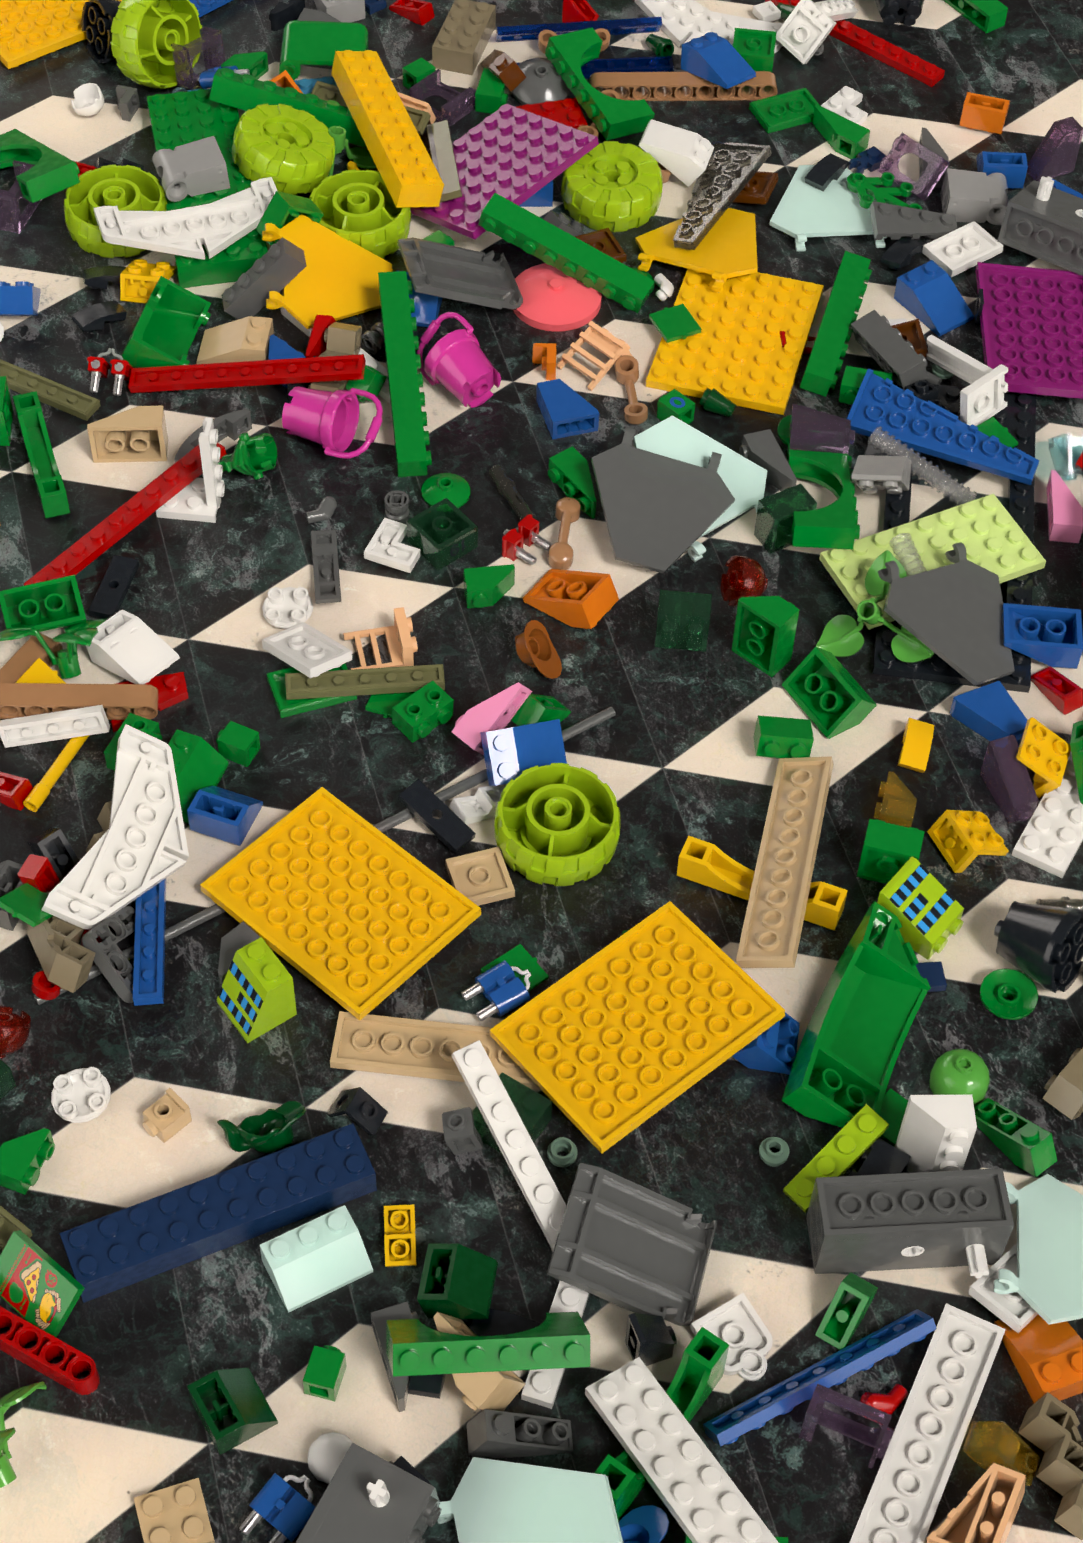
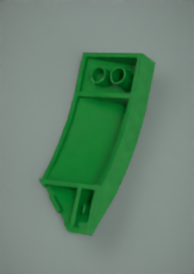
(858, 1024)

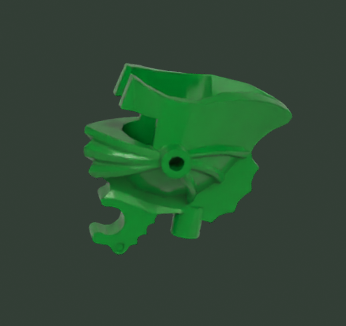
(252, 455)

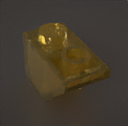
(897, 802)
(997, 1443)

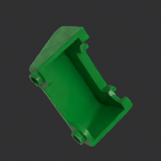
(316, 43)
(166, 327)

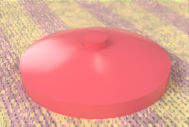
(555, 300)

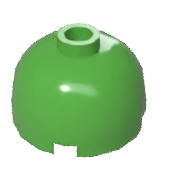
(960, 1074)

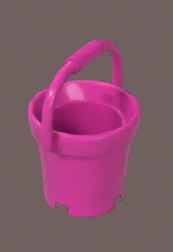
(458, 363)
(329, 418)

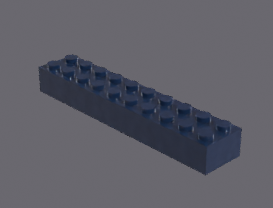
(218, 1212)

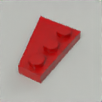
(171, 691)

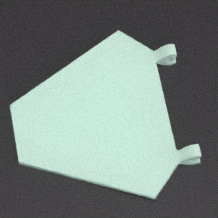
(815, 213)
(684, 443)
(1047, 1250)
(531, 1505)

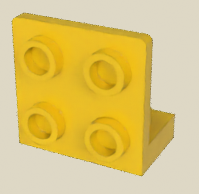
(141, 278)
(1043, 754)
(964, 836)

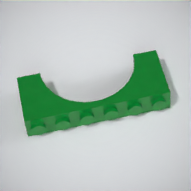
(610, 115)
(51, 169)
(836, 523)
(554, 1344)
(692, 1384)

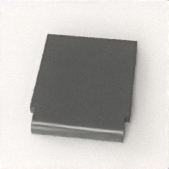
(460, 274)
(632, 1246)

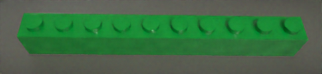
(402, 374)

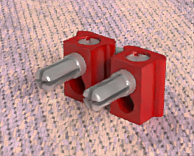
(99, 368)
(527, 534)

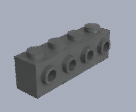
(267, 274)
(889, 349)

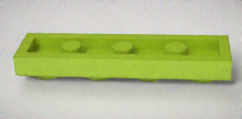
(837, 1154)

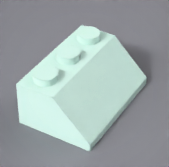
(316, 1258)

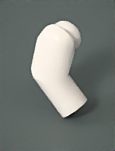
(666, 287)

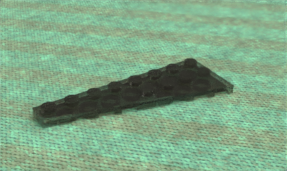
(717, 187)

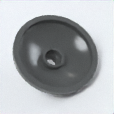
(541, 83)

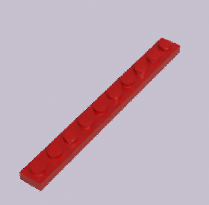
(882, 50)
(247, 373)
(125, 518)

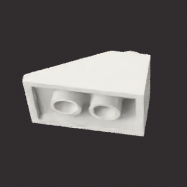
(677, 149)

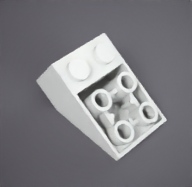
(130, 648)

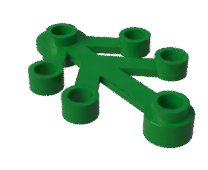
(860, 184)

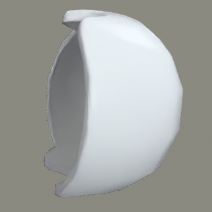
(87, 99)
(327, 1454)

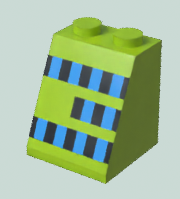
(923, 908)
(257, 991)

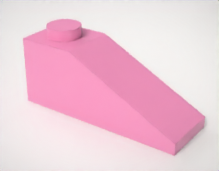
(1064, 511)
(490, 715)

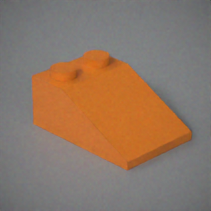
(573, 596)
(1046, 1357)

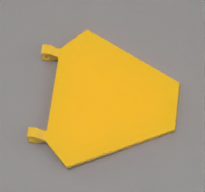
(724, 252)
(337, 277)

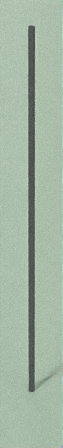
(382, 826)

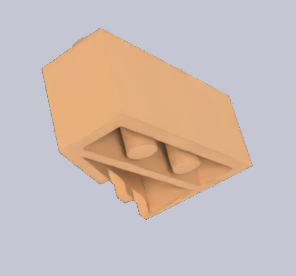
(985, 1511)

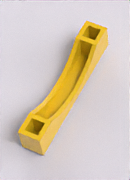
(713, 868)

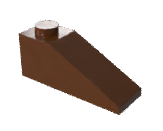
(504, 68)

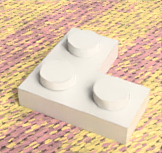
(844, 104)
(387, 547)

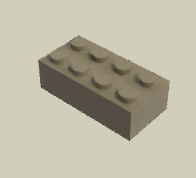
(464, 36)

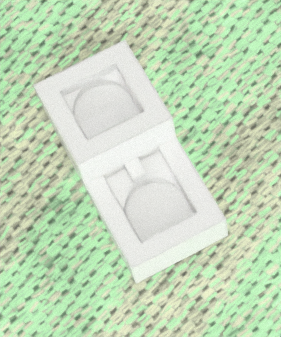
(477, 807)

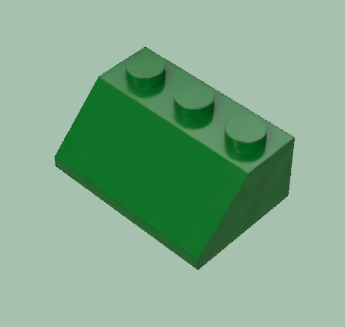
(43, 604)
(765, 632)
(828, 693)
(195, 766)

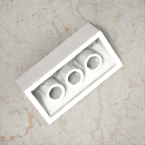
(937, 1132)

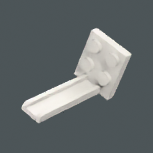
(811, 24)
(987, 385)
(203, 495)

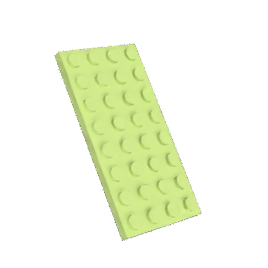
(981, 525)

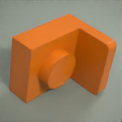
(546, 355)

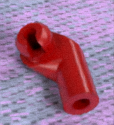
(883, 1402)

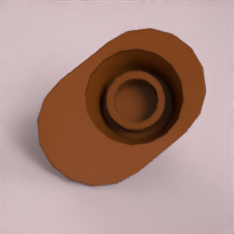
(537, 650)

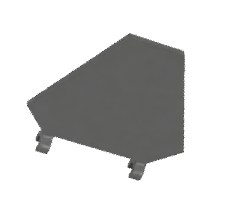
(656, 502)
(954, 614)

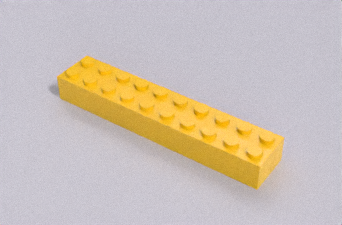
(387, 129)

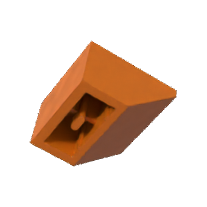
(984, 113)

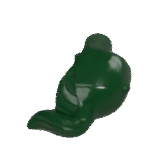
(265, 1131)

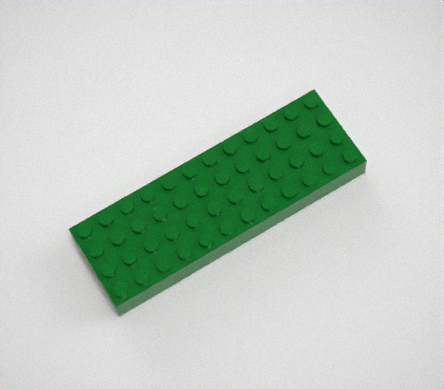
(188, 118)

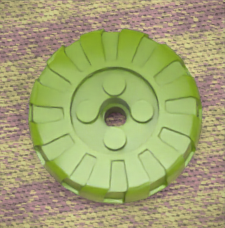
(144, 38)
(283, 146)
(109, 186)
(613, 187)
(362, 211)
(557, 824)

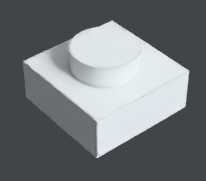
(766, 11)

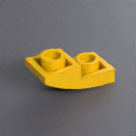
(916, 745)
(399, 1235)

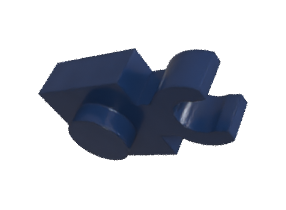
(868, 159)

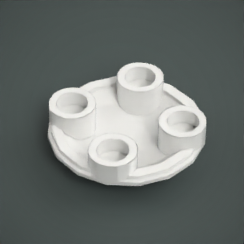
(287, 606)
(80, 1095)

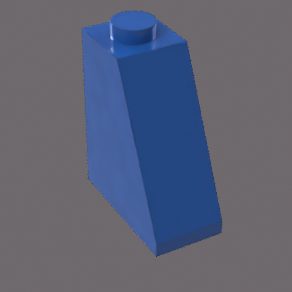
(565, 410)
(989, 712)

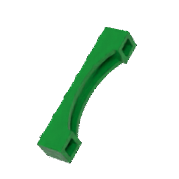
(40, 455)

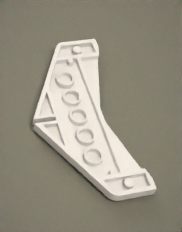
(689, 20)
(187, 229)
(142, 841)

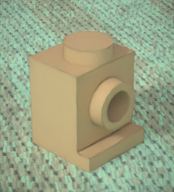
(166, 1116)

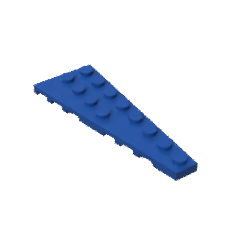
(934, 430)

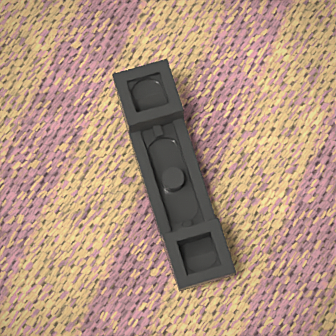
(228, 425)
(325, 566)

